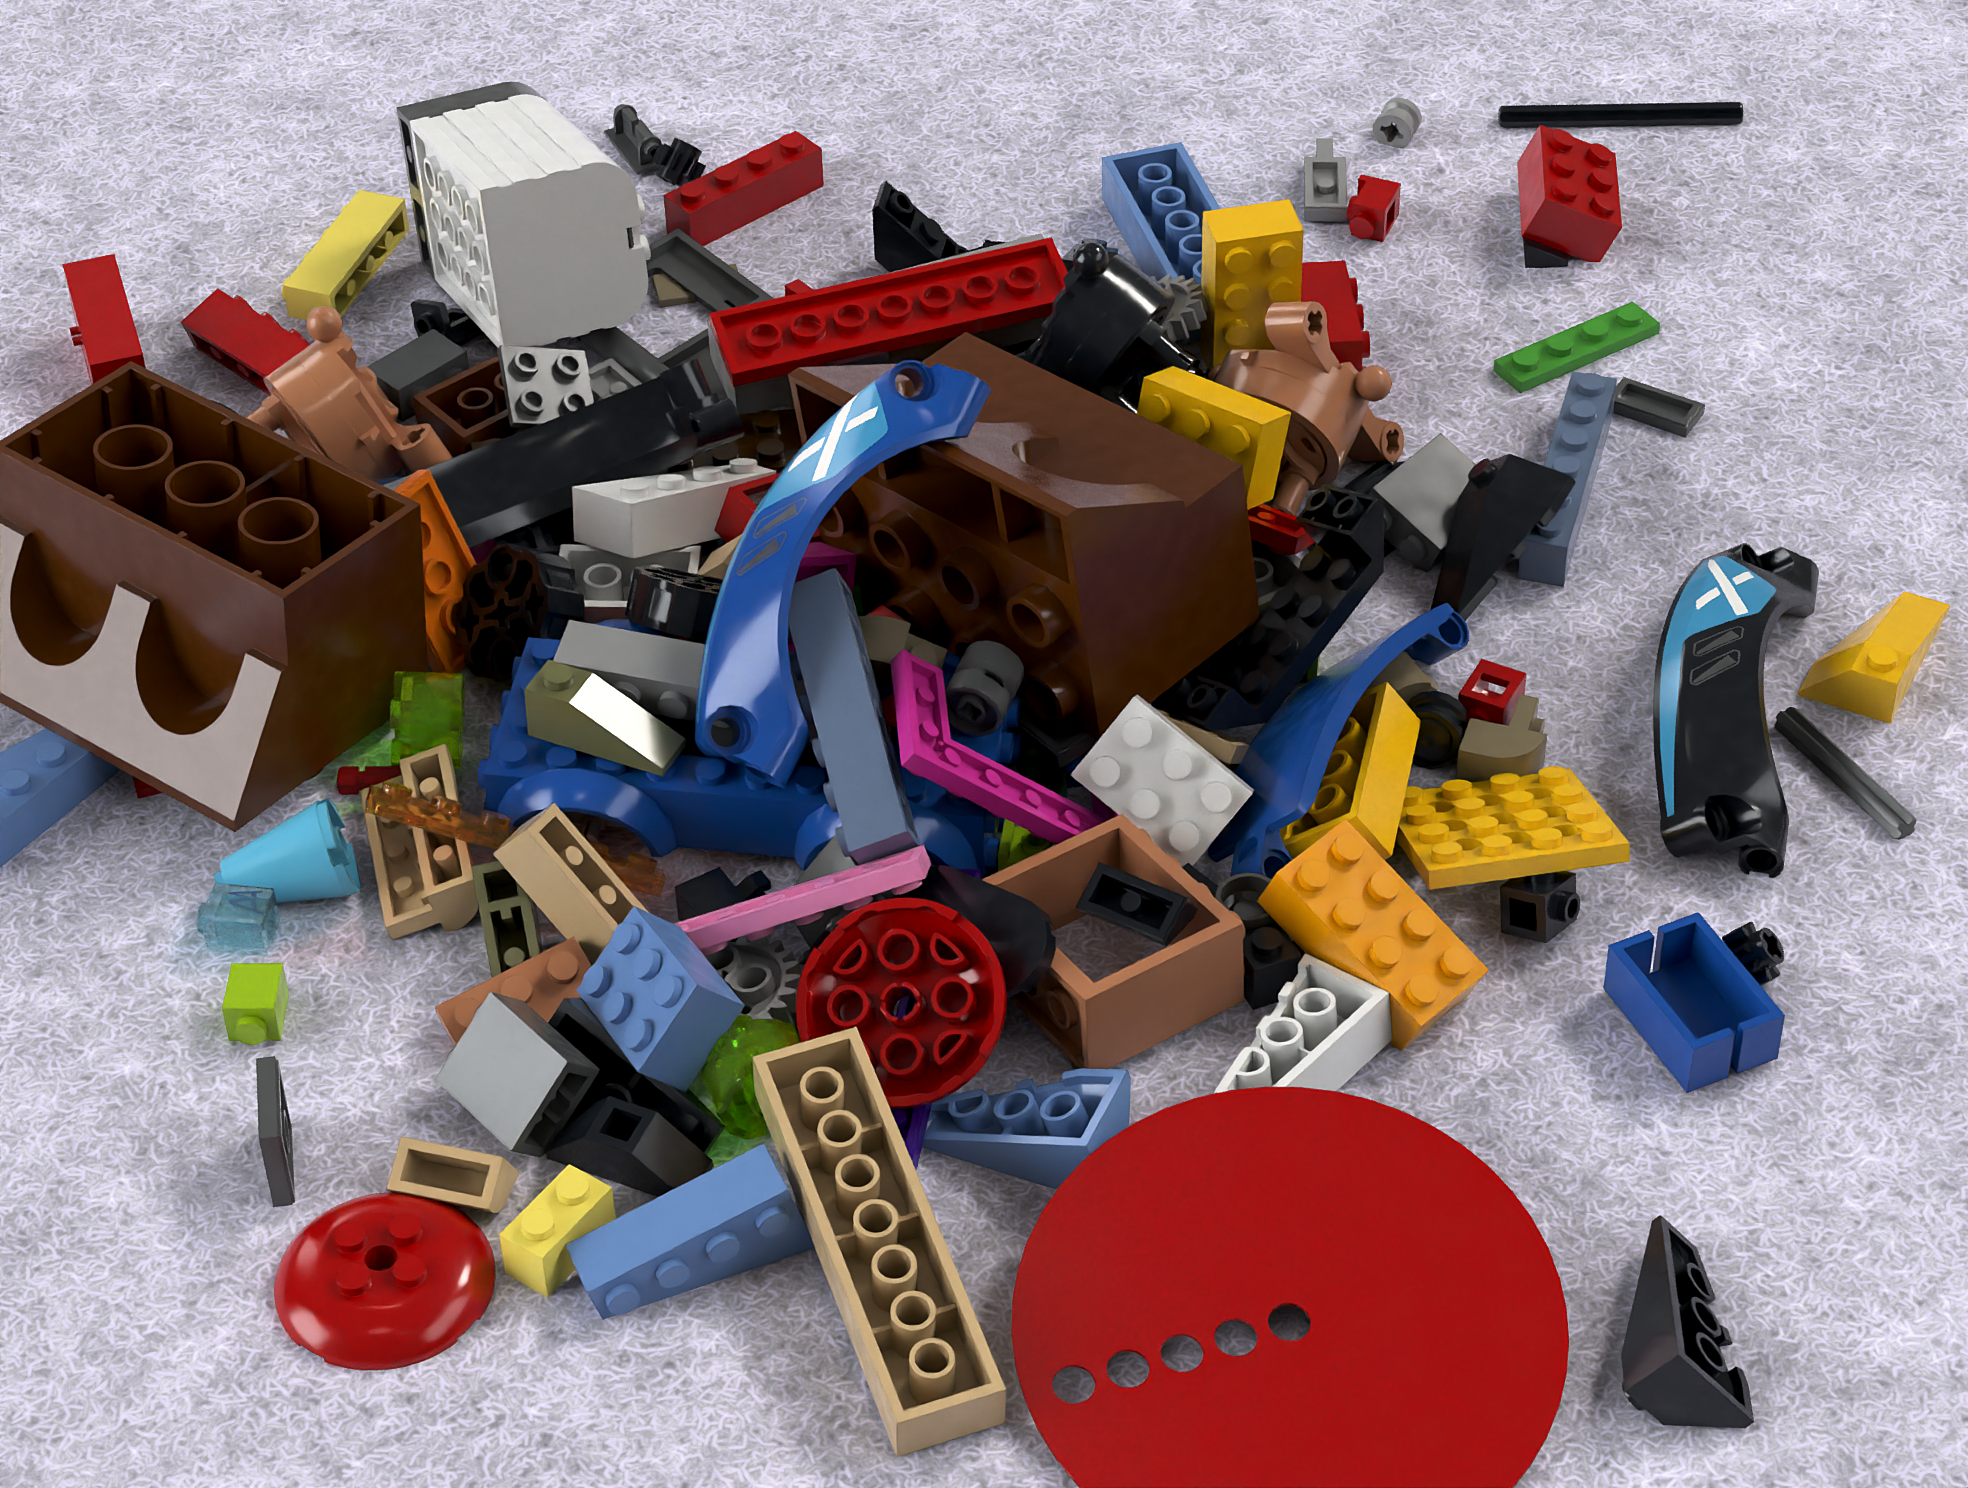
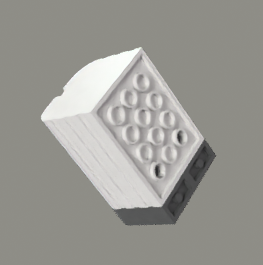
(522, 215)

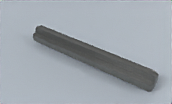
(1845, 773)

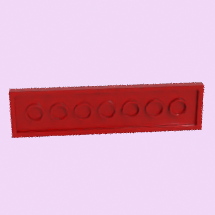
(889, 311)

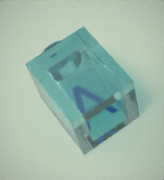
(239, 919)

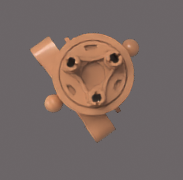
(1323, 396)
(342, 409)

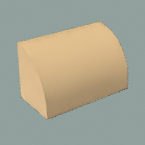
(452, 1175)

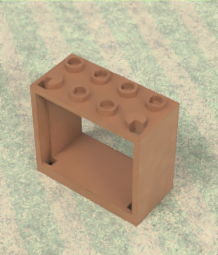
(1149, 998)

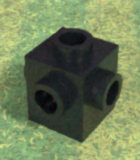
(1539, 905)

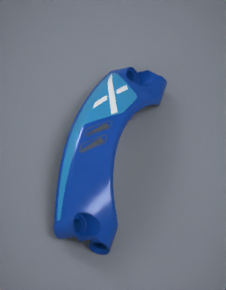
(746, 647)

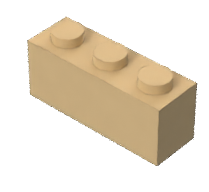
(567, 880)

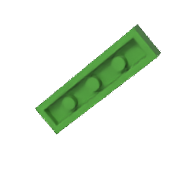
(1576, 347)

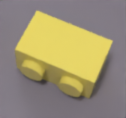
(537, 1238)

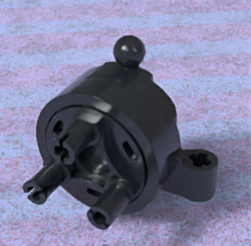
(1107, 326)

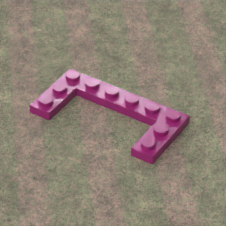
(932, 754)

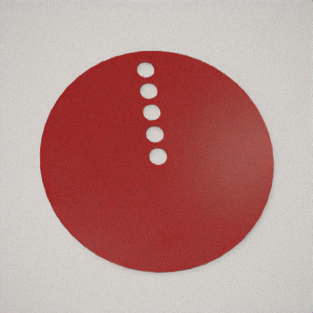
(1419, 1275)

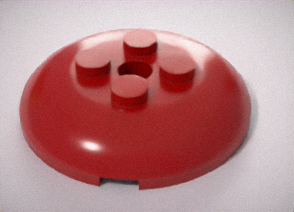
(897, 952)
(376, 1319)

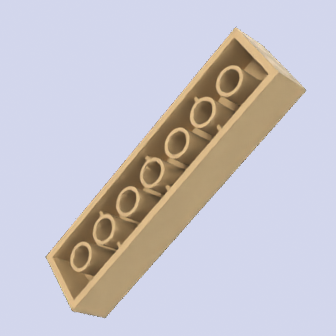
(879, 1243)

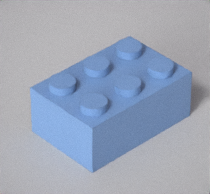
(659, 998)

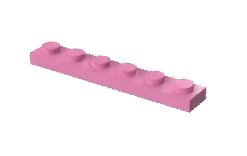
(808, 900)

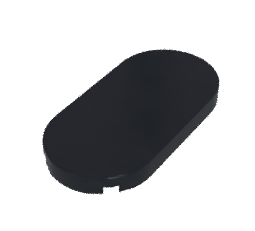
(1009, 922)

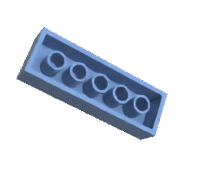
(1159, 210)

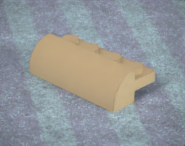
(419, 872)

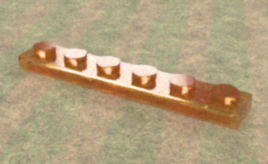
(492, 830)

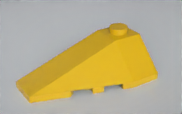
(1877, 660)

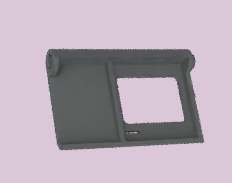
(711, 284)

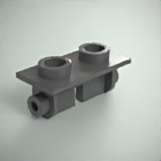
(633, 139)

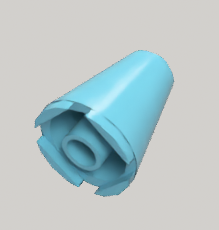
(298, 858)

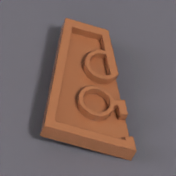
(537, 981)

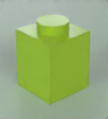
(255, 1002)

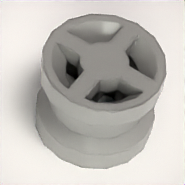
(1407, 120)

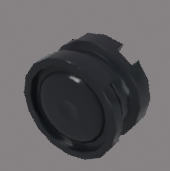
(1440, 728)

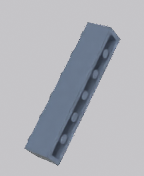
(1575, 452)
(848, 720)

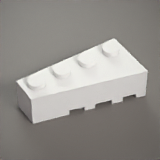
(657, 510)
(1316, 1034)

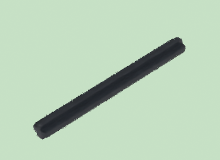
(1620, 114)

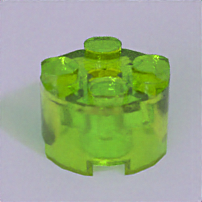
(427, 713)
(730, 1073)

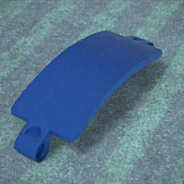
(1297, 742)

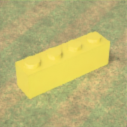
(347, 254)

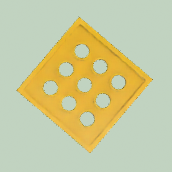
(1506, 828)

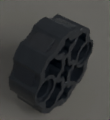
(512, 598)
(673, 601)

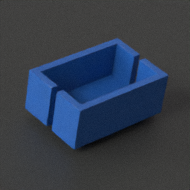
(1696, 1005)

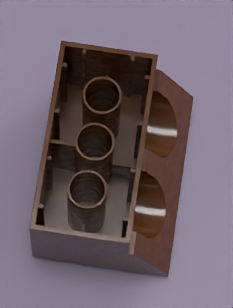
(1051, 530)
(200, 593)

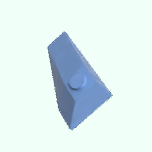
(1033, 1129)

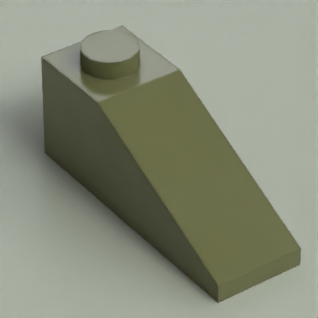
(595, 718)
(506, 916)

